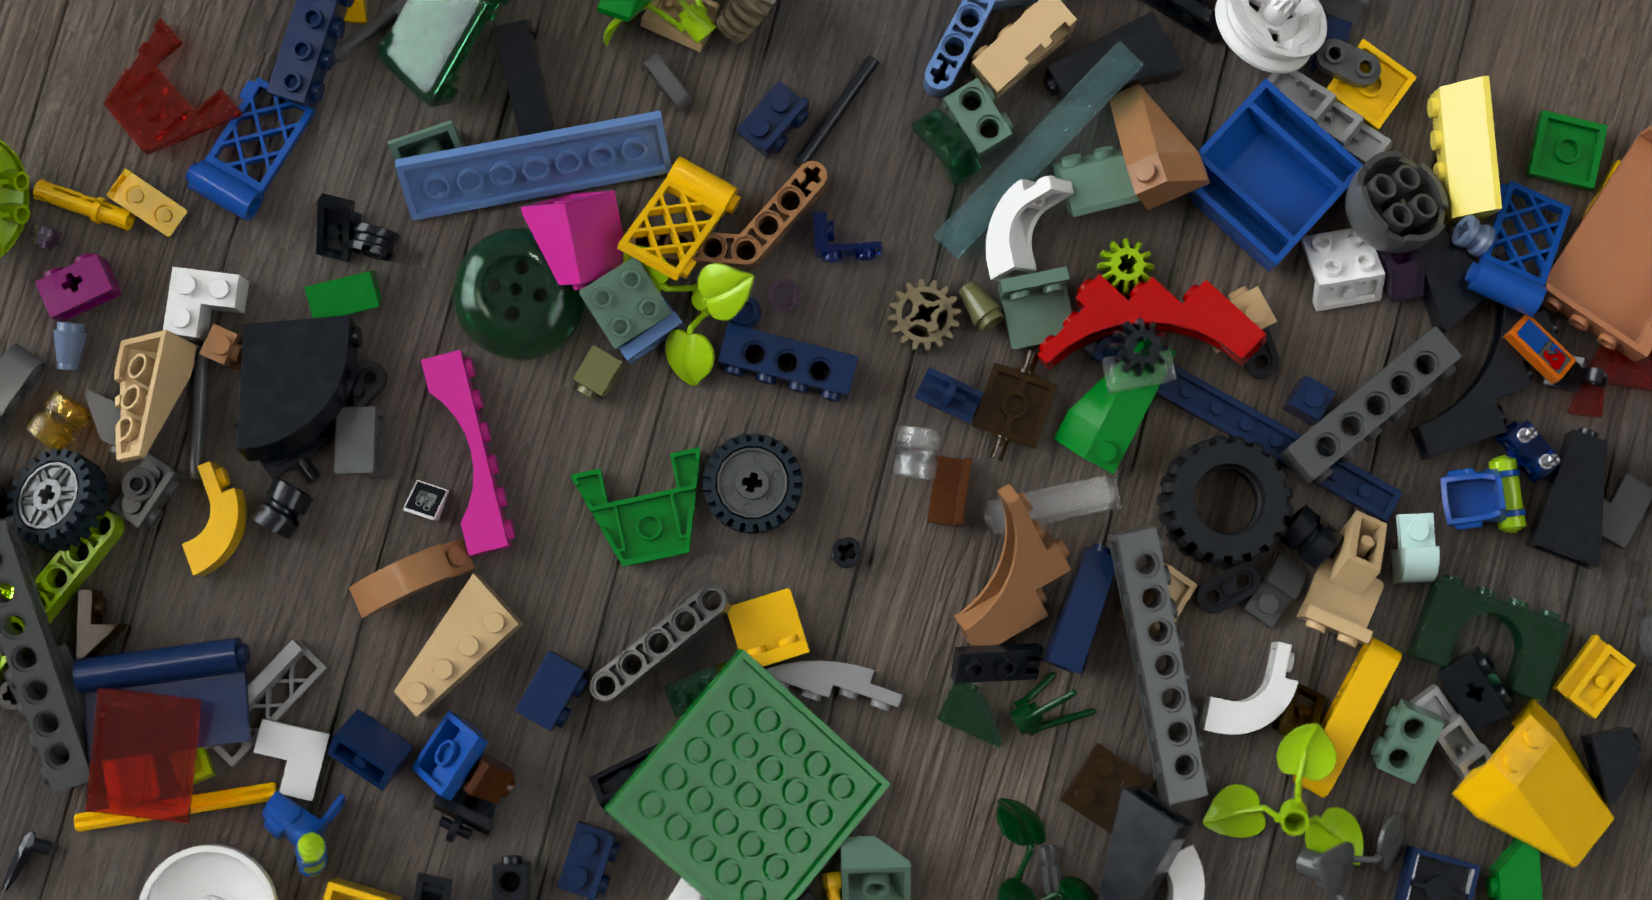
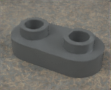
(1347, 66)

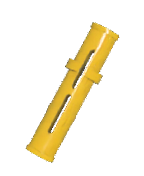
(97, 209)

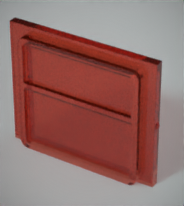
(143, 755)

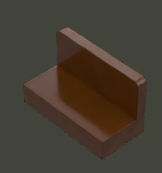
(949, 491)

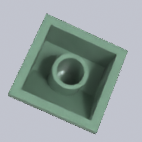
(1097, 181)

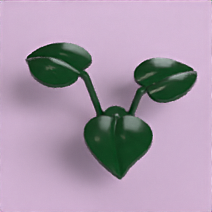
(1025, 828)

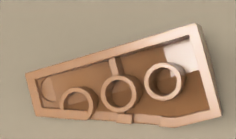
(1155, 150)

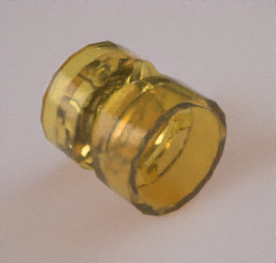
(52, 431)

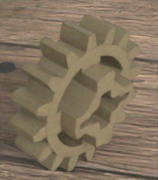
(917, 302)

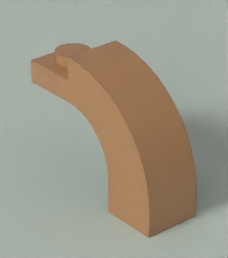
(409, 576)

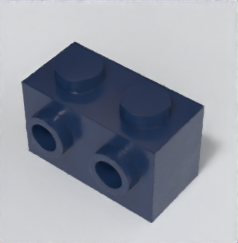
(552, 691)
(370, 749)

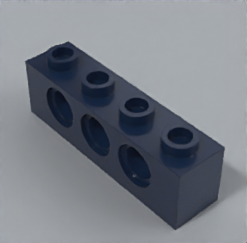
(740, 340)

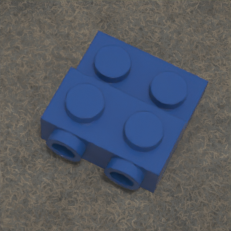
(450, 755)

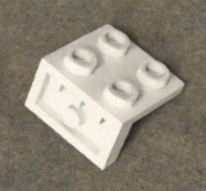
(1343, 269)

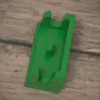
(344, 295)

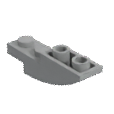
(819, 676)

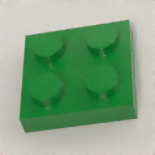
(1566, 150)

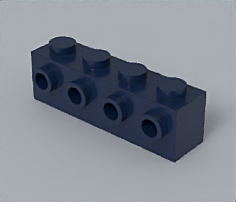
(308, 51)

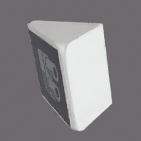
(426, 500)

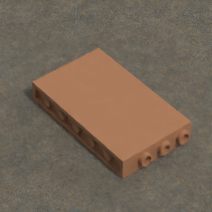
(1607, 264)

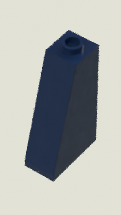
(1081, 610)

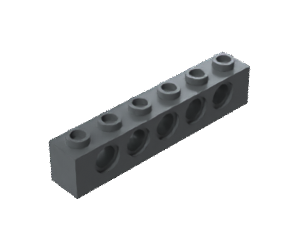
(1431, 349)

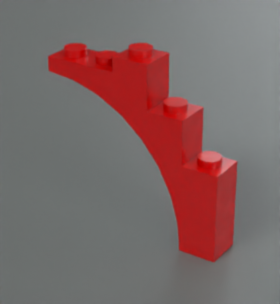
(1202, 316)

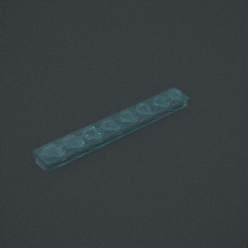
(1039, 146)

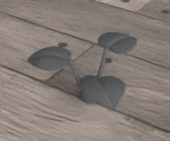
(1332, 866)

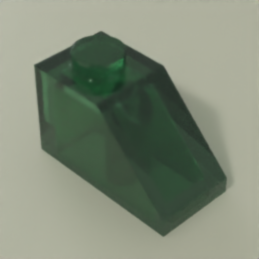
(969, 712)

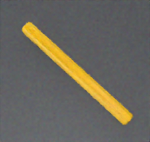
(200, 803)

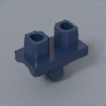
(949, 395)

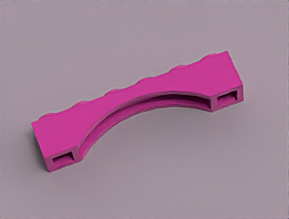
(484, 521)

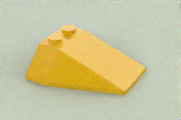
(1538, 790)

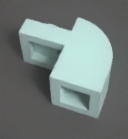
(1417, 553)

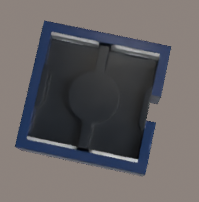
(1435, 877)

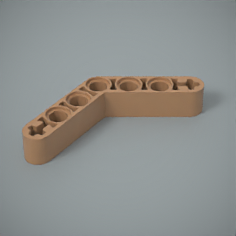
(751, 234)

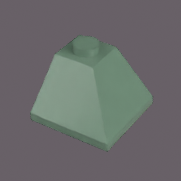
(873, 870)

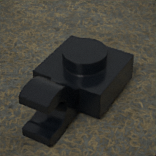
(1579, 375)

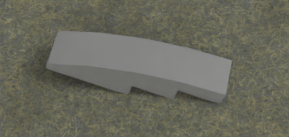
(1332, 116)
(1456, 739)

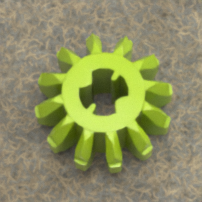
(1131, 255)

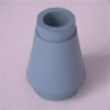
(69, 344)

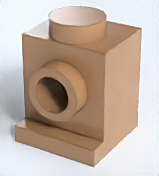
(223, 347)

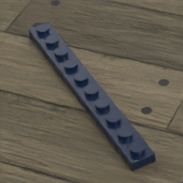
(1241, 420)

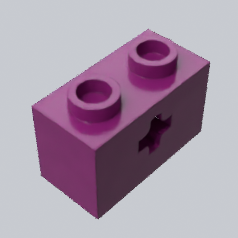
(96, 287)

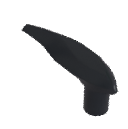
(28, 844)

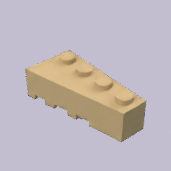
(461, 642)

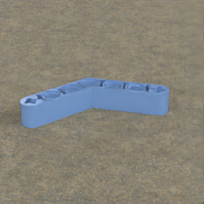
(965, 39)

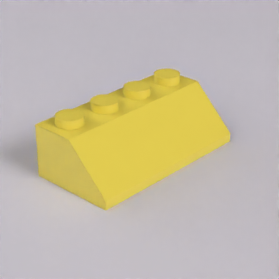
(1465, 148)

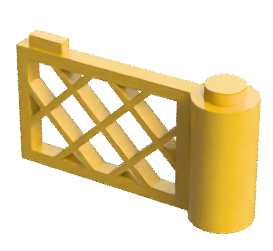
(697, 192)

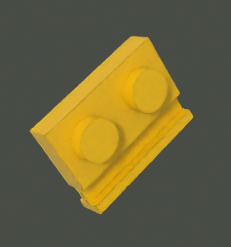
(1594, 676)

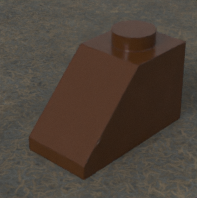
(489, 779)

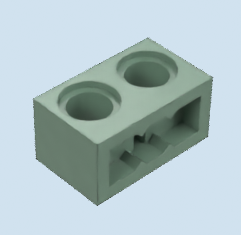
(971, 121)
(1416, 743)

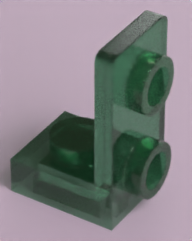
(949, 145)
(686, 690)

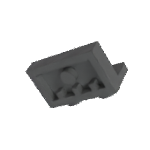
(149, 512)

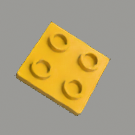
(768, 628)

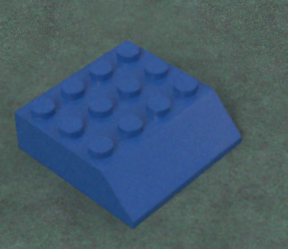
(1271, 175)

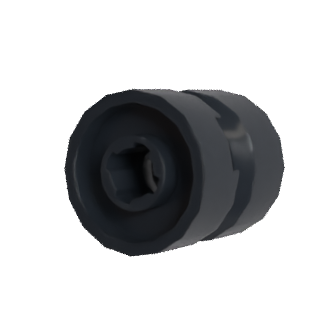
(282, 508)
(1310, 537)

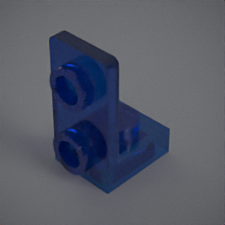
(833, 252)

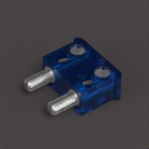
(1530, 448)

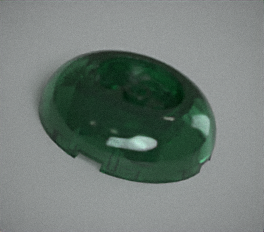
(482, 314)

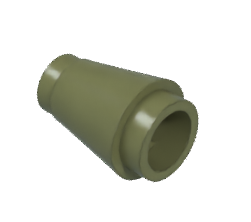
(981, 307)

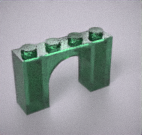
(1535, 635)

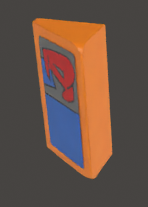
(1540, 349)

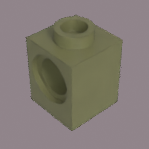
(598, 373)

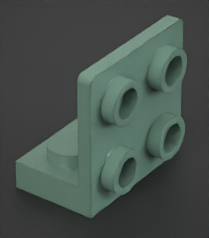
(625, 302)
(1034, 306)

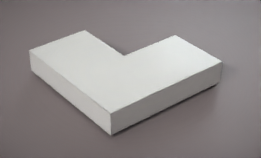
(301, 748)

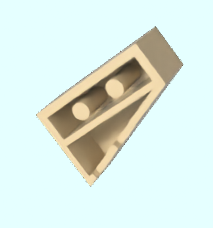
(1023, 45)

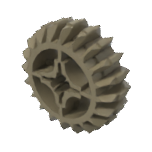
(741, 17)

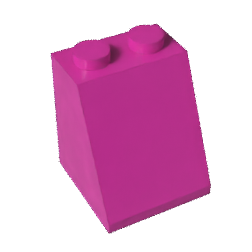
(577, 235)

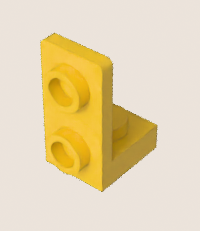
(147, 203)

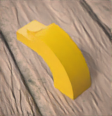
(224, 526)

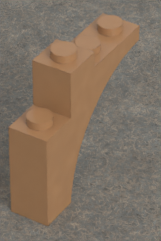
(1014, 591)

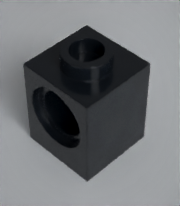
(521, 868)

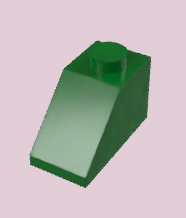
(1515, 874)

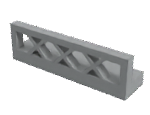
(263, 685)

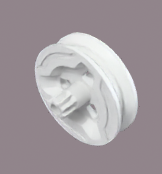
(1251, 31)

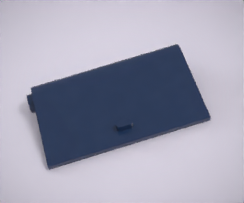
(194, 670)

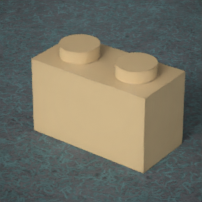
(1359, 553)

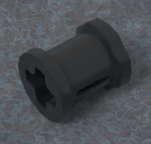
(849, 563)

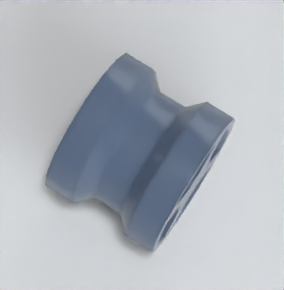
(1473, 235)

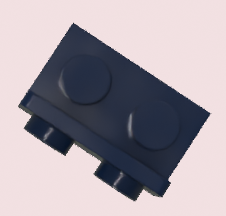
(774, 119)
(588, 860)

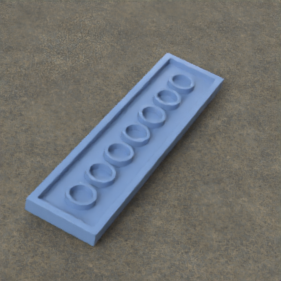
(534, 165)

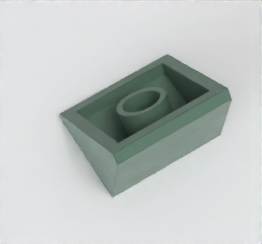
(429, 140)

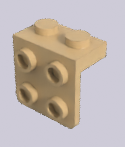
(1339, 609)

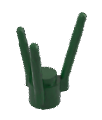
(1028, 716)

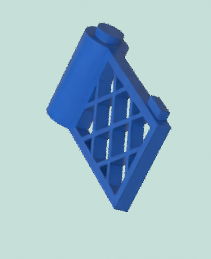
(229, 186)
(1508, 280)

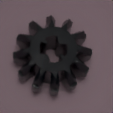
(1128, 340)

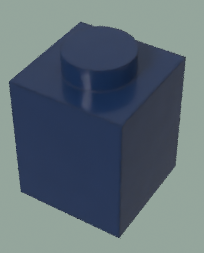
(1308, 400)

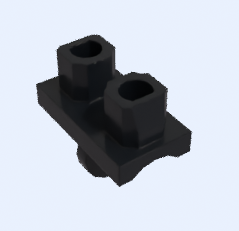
(479, 818)

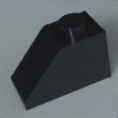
(1611, 759)

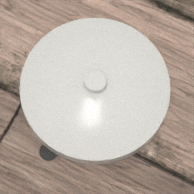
(209, 874)

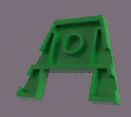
(649, 524)

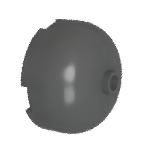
(1395, 203)

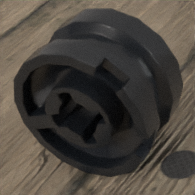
(373, 241)

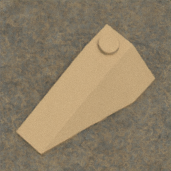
(151, 379)

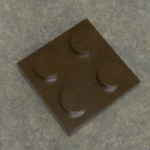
(1099, 785)

